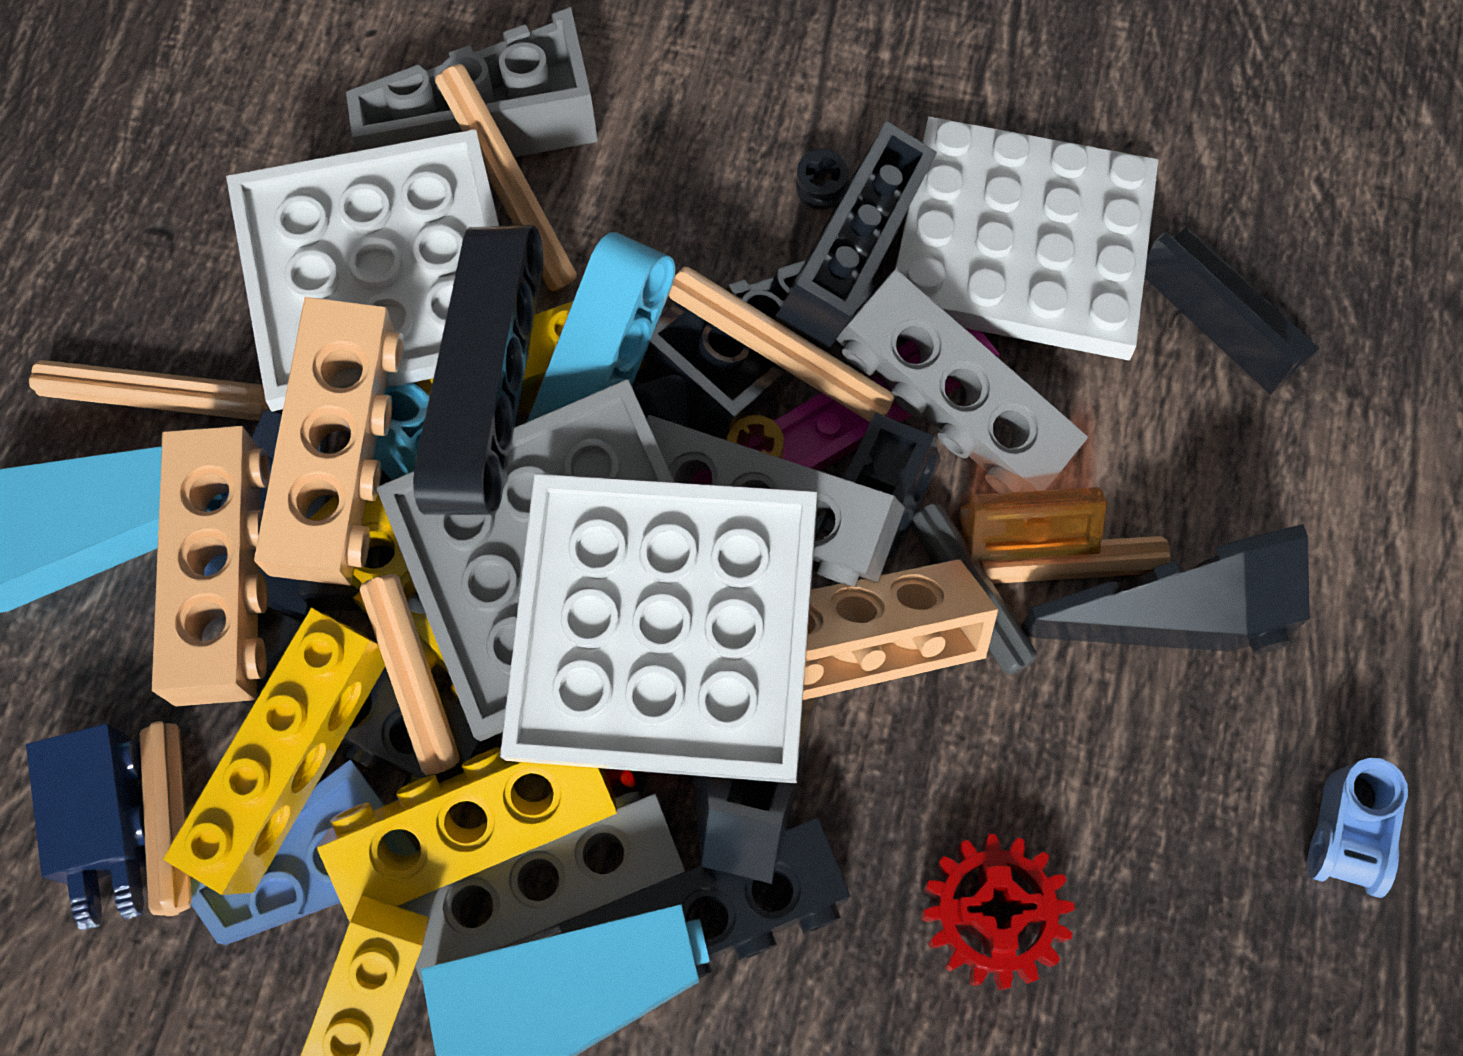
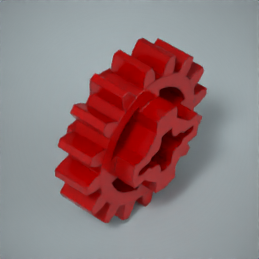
(998, 944)

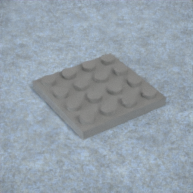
(473, 564)

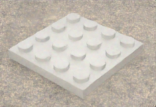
(359, 231)
(1032, 237)
(662, 628)

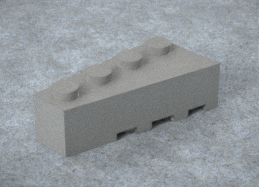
(528, 83)

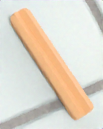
(1116, 558)
(409, 674)
(163, 816)

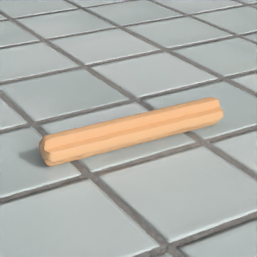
(504, 171)
(780, 344)
(148, 390)

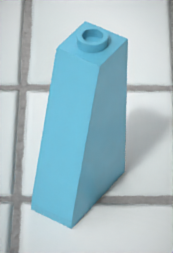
(76, 520)
(564, 988)

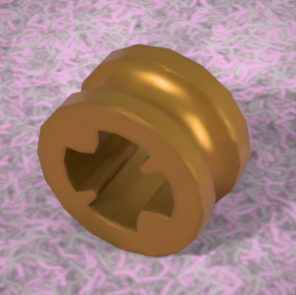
(758, 426)

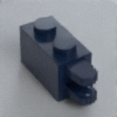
(90, 817)

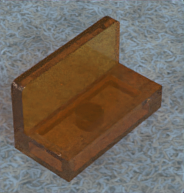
(1034, 524)

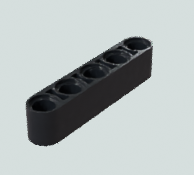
(479, 372)

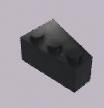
(746, 819)

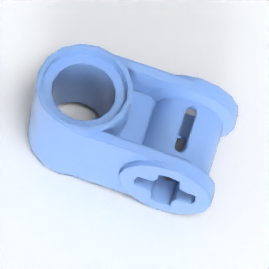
(1356, 840)

